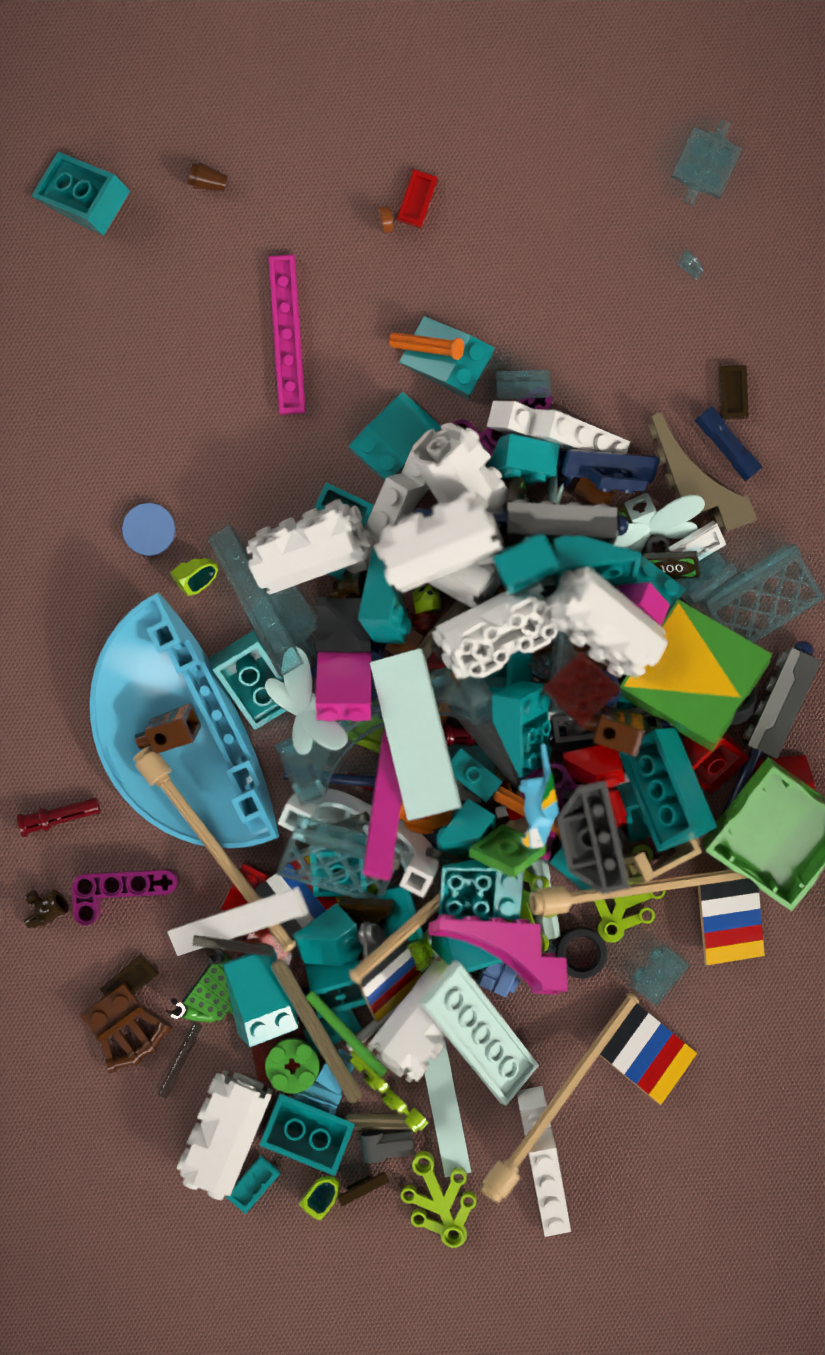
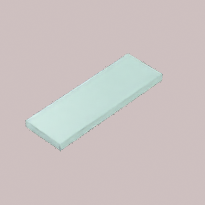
(415, 734)
(479, 1033)

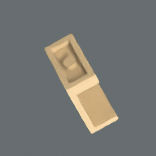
(639, 869)

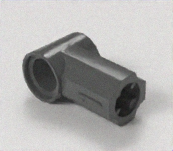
(379, 1146)

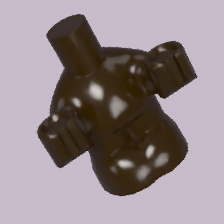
(351, 584)
(47, 909)

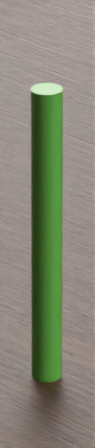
(346, 1034)

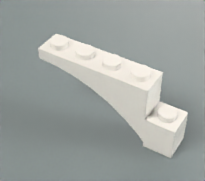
(552, 427)
(397, 496)
(544, 1165)

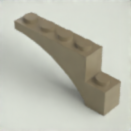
(687, 479)

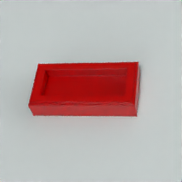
(417, 199)

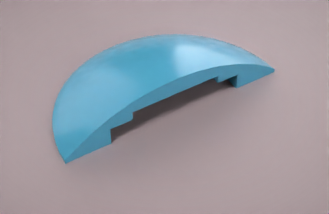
(154, 668)

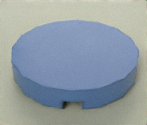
(149, 529)

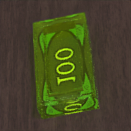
(422, 952)

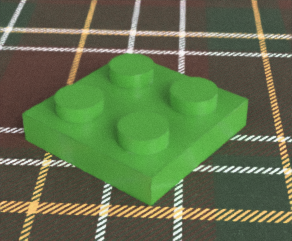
(505, 852)

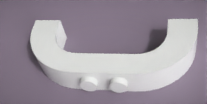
(340, 806)

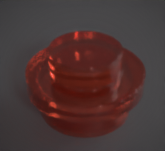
(423, 620)

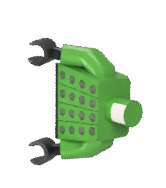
(209, 996)

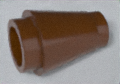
(206, 178)

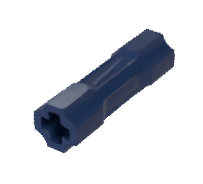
(728, 443)

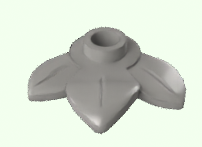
(371, 937)

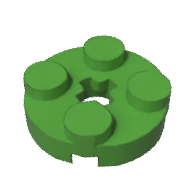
(283, 1078)

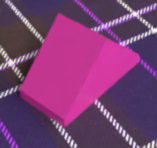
(646, 599)

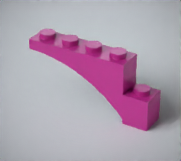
(514, 944)

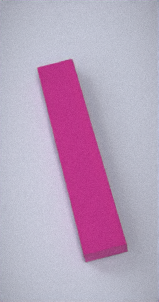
(287, 334)
(383, 816)

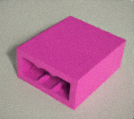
(343, 686)

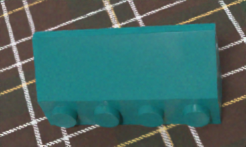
(667, 789)

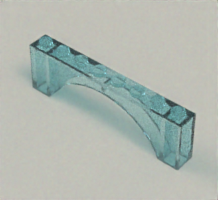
(311, 773)

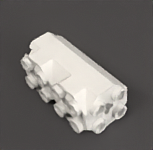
(455, 464)
(440, 543)
(309, 547)
(469, 584)
(607, 621)
(487, 634)
(410, 1032)
(224, 1134)

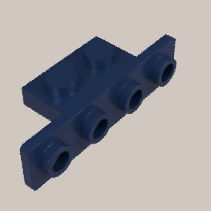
(612, 469)

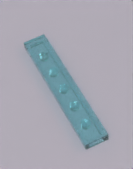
(255, 601)

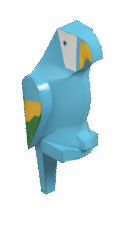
(539, 805)

